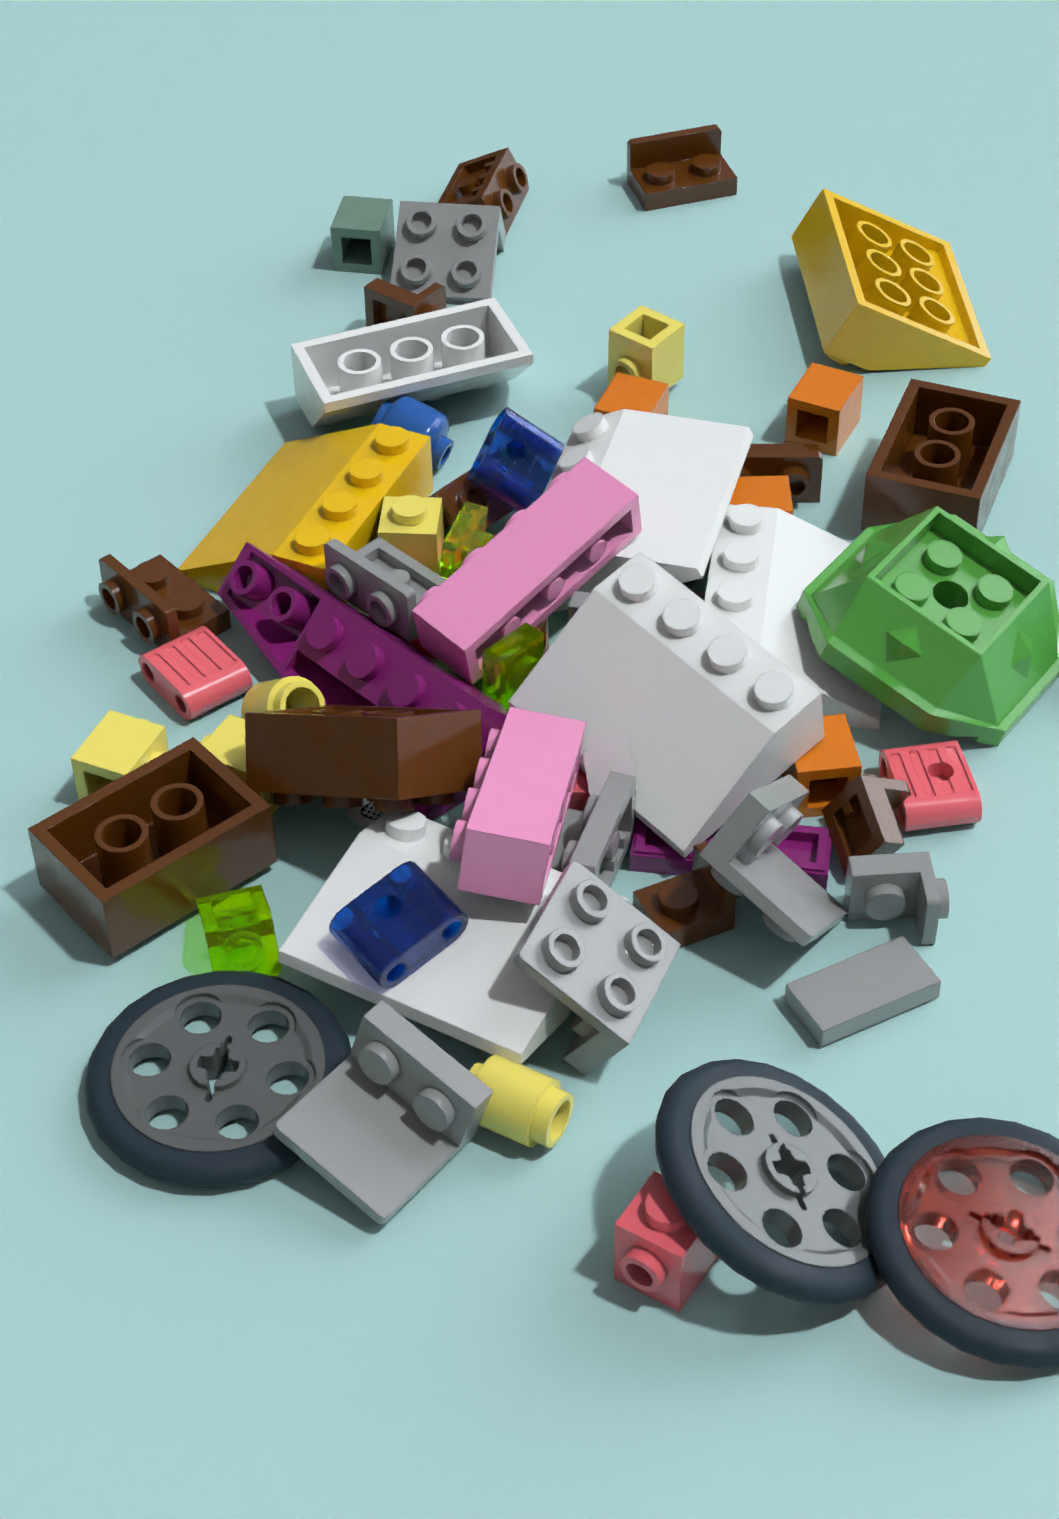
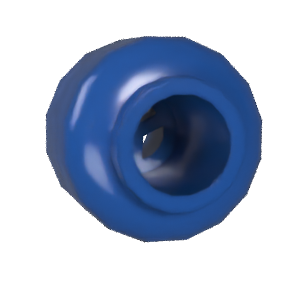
(421, 419)

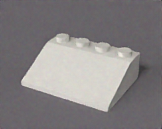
(682, 480)
(756, 581)
(686, 688)
(466, 988)

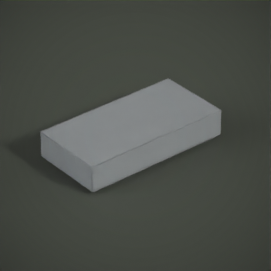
(862, 990)

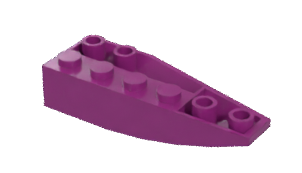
(341, 649)

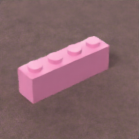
(528, 567)
(518, 806)

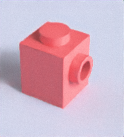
(658, 1248)

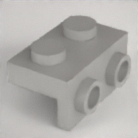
(379, 582)

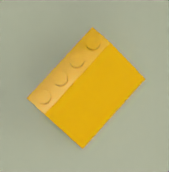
(884, 290)
(315, 494)

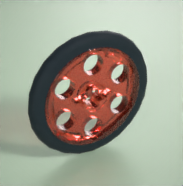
(932, 1281)

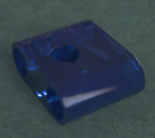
(515, 460)
(398, 924)

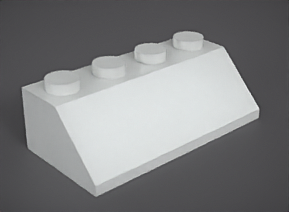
(408, 356)

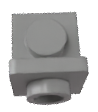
(896, 888)

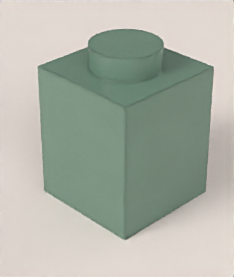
(362, 235)

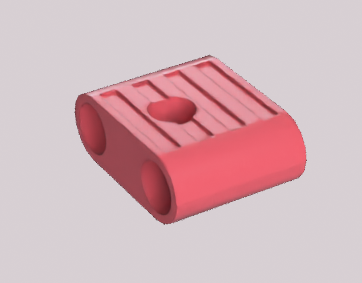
(195, 672)
(938, 783)

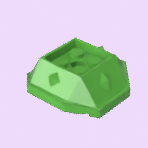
(938, 625)

